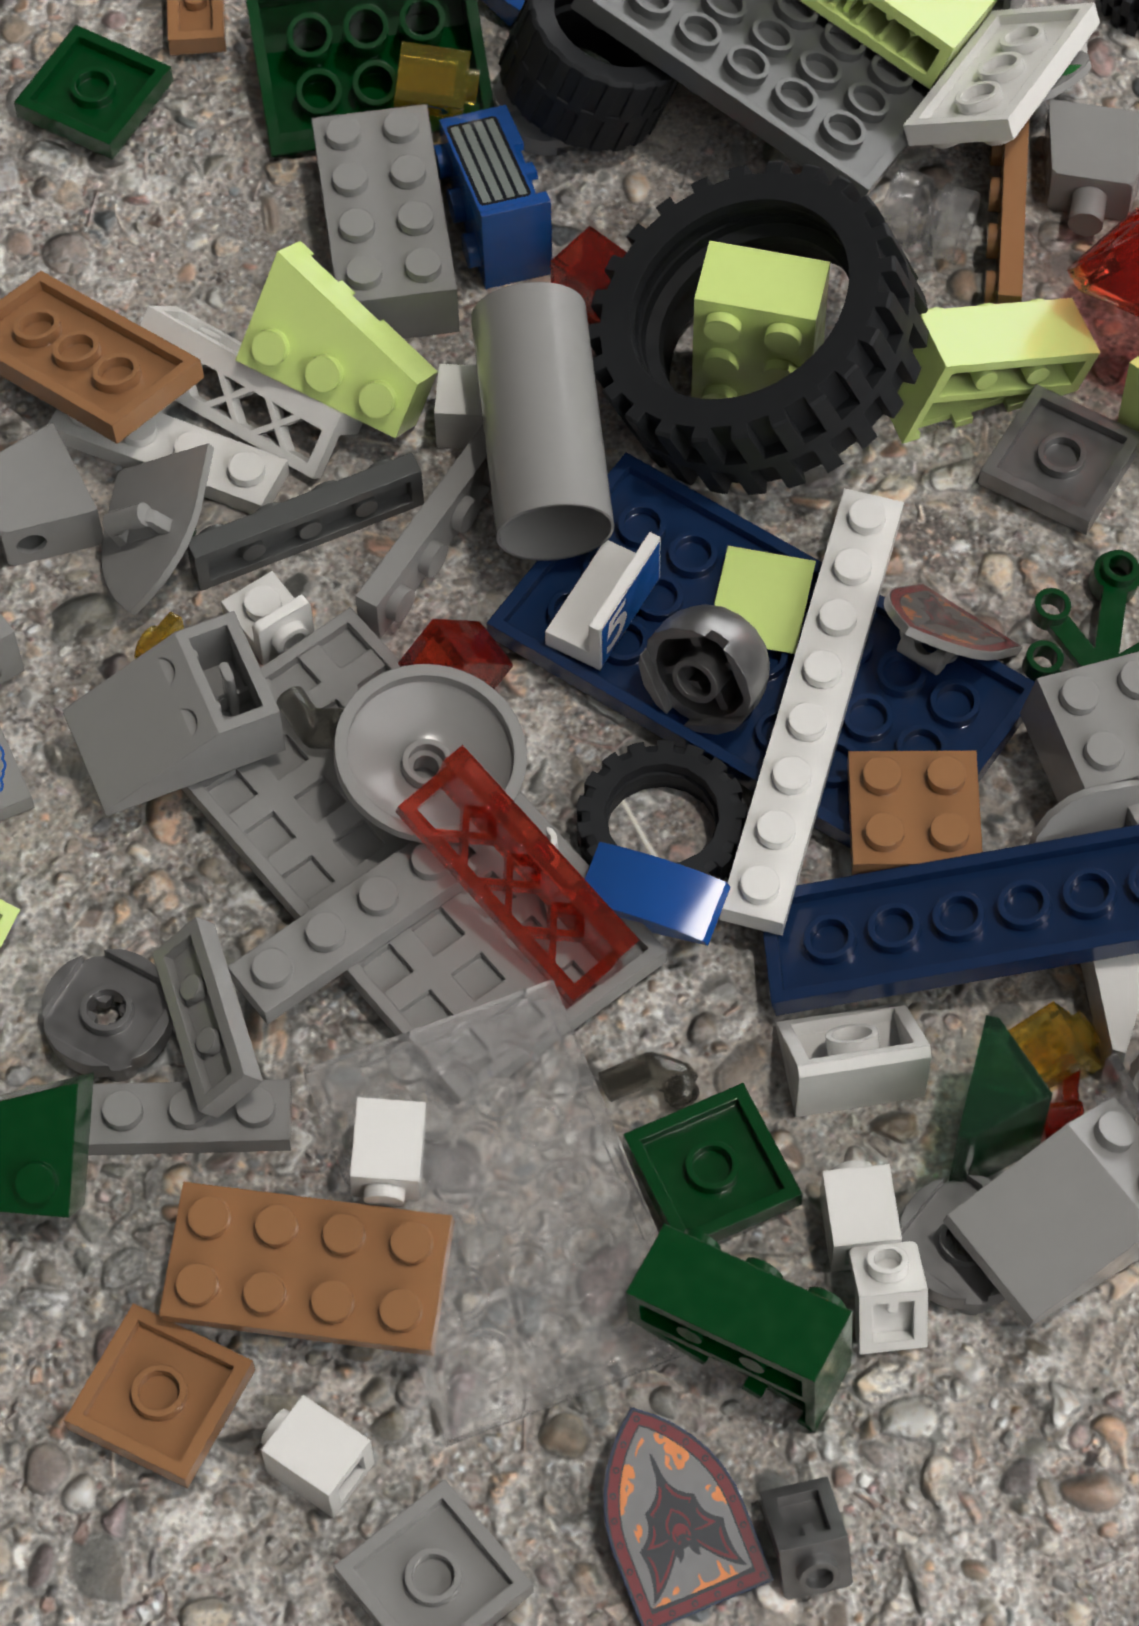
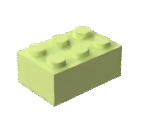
(755, 318)

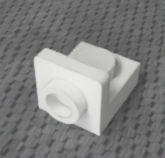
(270, 616)
(889, 1297)

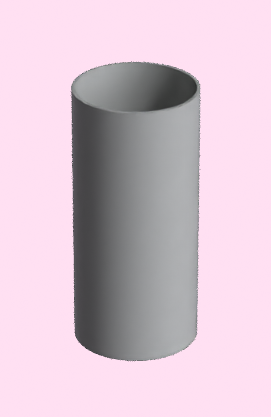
(541, 422)

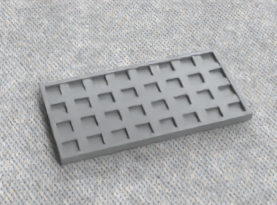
(310, 842)

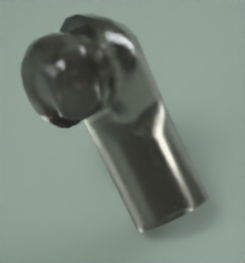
(312, 725)
(655, 1072)

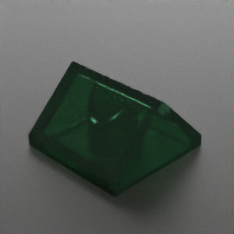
(1002, 1107)

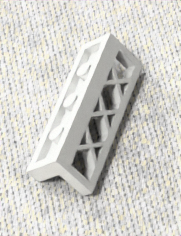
(219, 353)

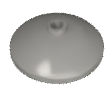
(415, 721)

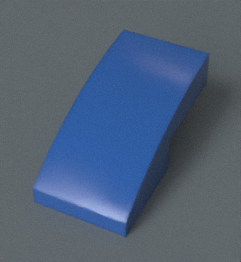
(658, 892)

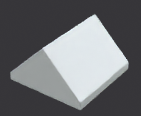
(854, 1058)

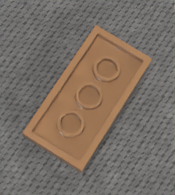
(89, 358)
(307, 1268)

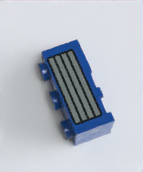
(495, 197)

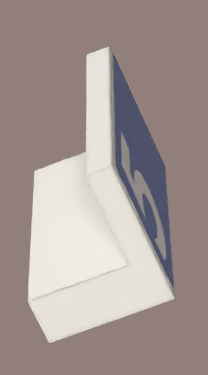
(605, 601)

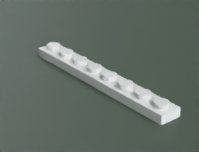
(812, 713)

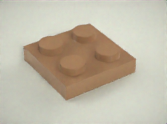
(912, 807)
(160, 1395)

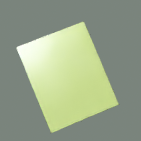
(767, 593)

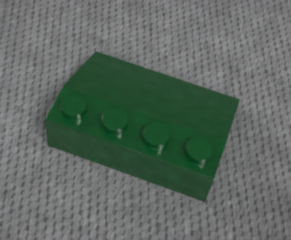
(346, 58)

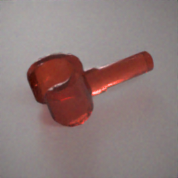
(1069, 1109)

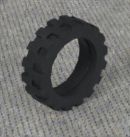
(671, 768)

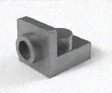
(807, 1537)

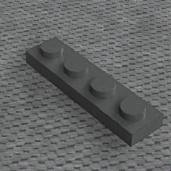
(305, 521)

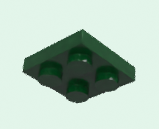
(93, 91)
(713, 1166)

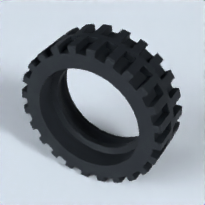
(817, 406)

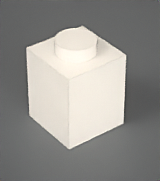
(457, 405)
(388, 1151)
(857, 1209)
(316, 1455)

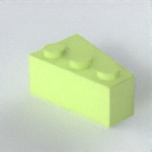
(332, 348)
(993, 358)

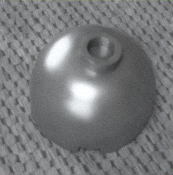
(706, 667)

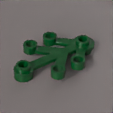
(1113, 594)

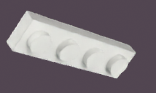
(238, 472)

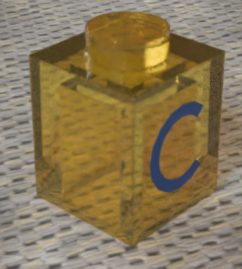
(435, 78)

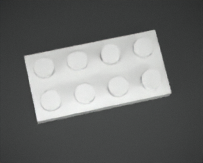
(1001, 75)

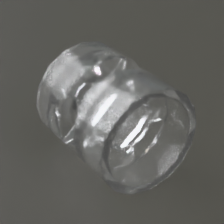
(930, 215)

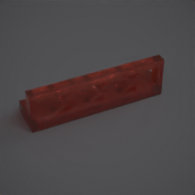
(534, 859)

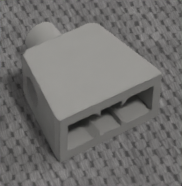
(1091, 163)
(44, 501)

